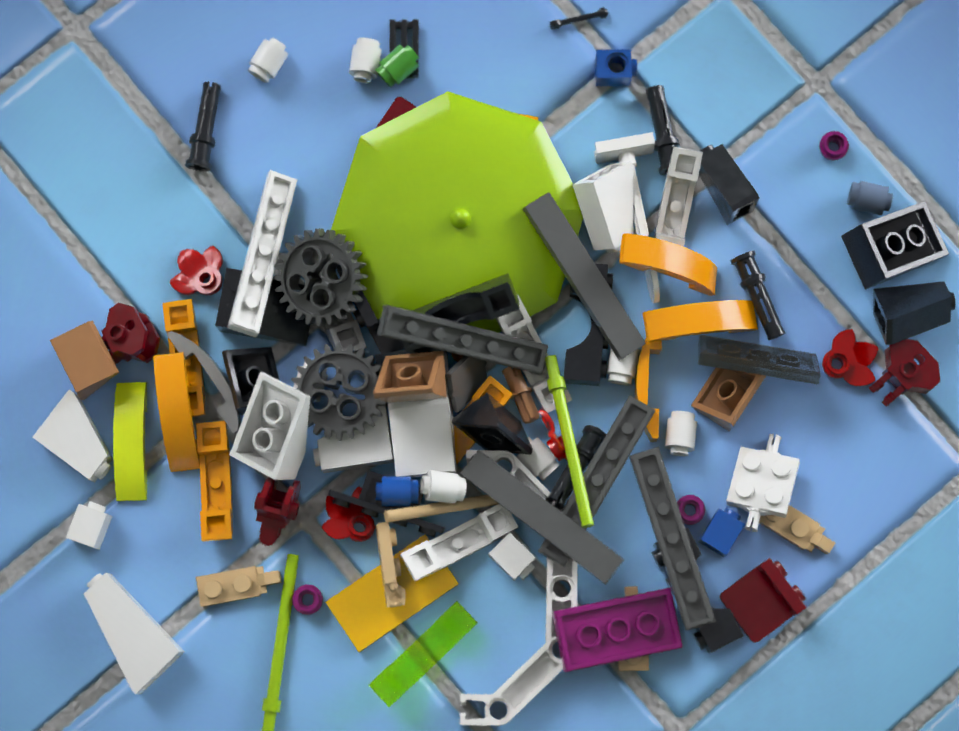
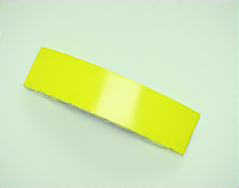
(129, 441)

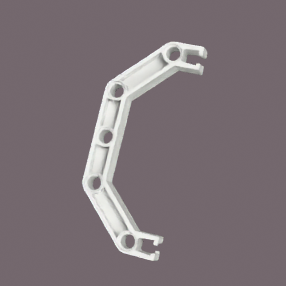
(543, 664)

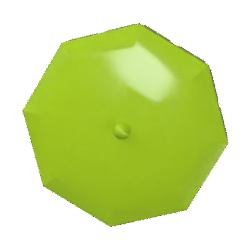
(443, 204)

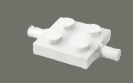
(763, 482)

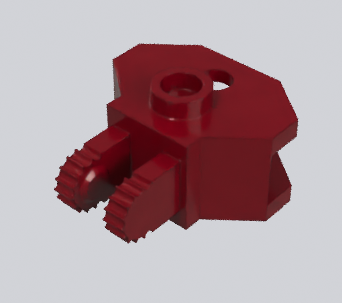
(130, 335)
(905, 372)
(276, 509)

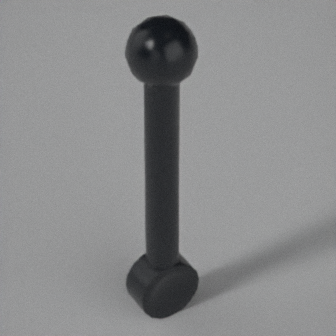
(601, 13)

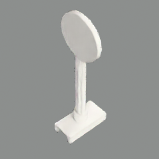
(625, 150)

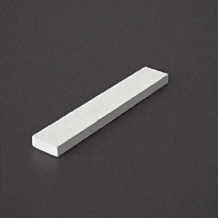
(262, 254)

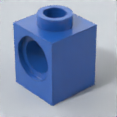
(605, 76)
(722, 531)

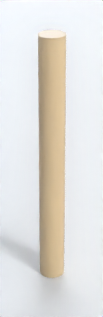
(438, 508)

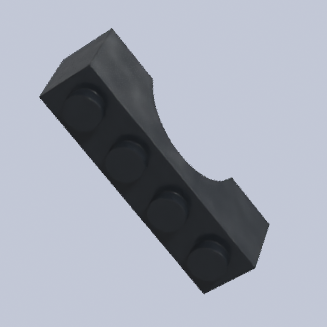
(477, 303)
(585, 361)
(715, 634)

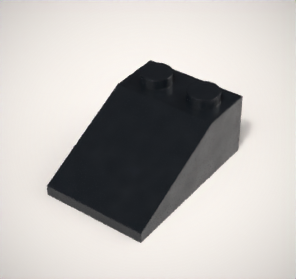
(894, 244)
(276, 321)

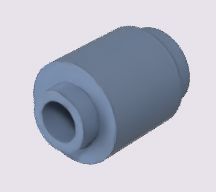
(869, 197)

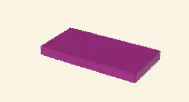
(617, 629)

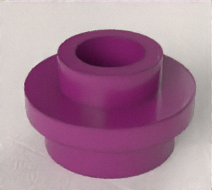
(839, 139)
(699, 509)
(298, 599)

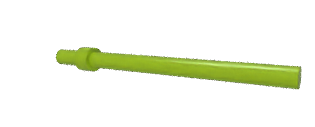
(557, 386)
(272, 704)

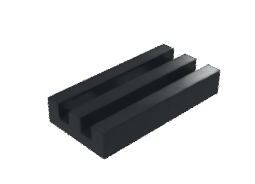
(404, 25)

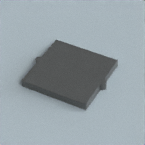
(465, 380)

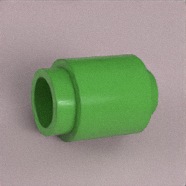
(398, 65)

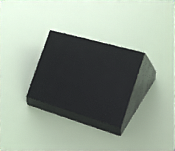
(243, 371)
(493, 426)

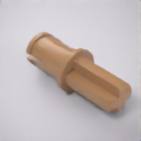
(521, 394)

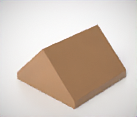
(85, 358)
(412, 377)
(726, 395)

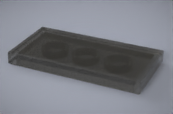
(758, 359)

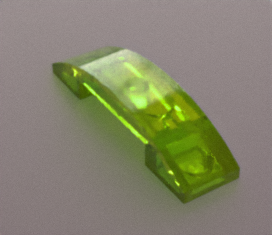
(423, 654)

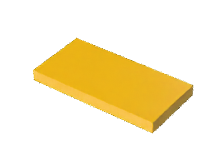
(363, 607)

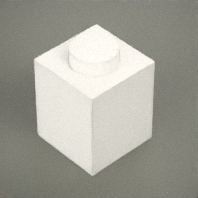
(89, 525)
(513, 557)

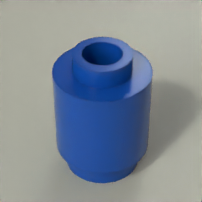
(397, 491)

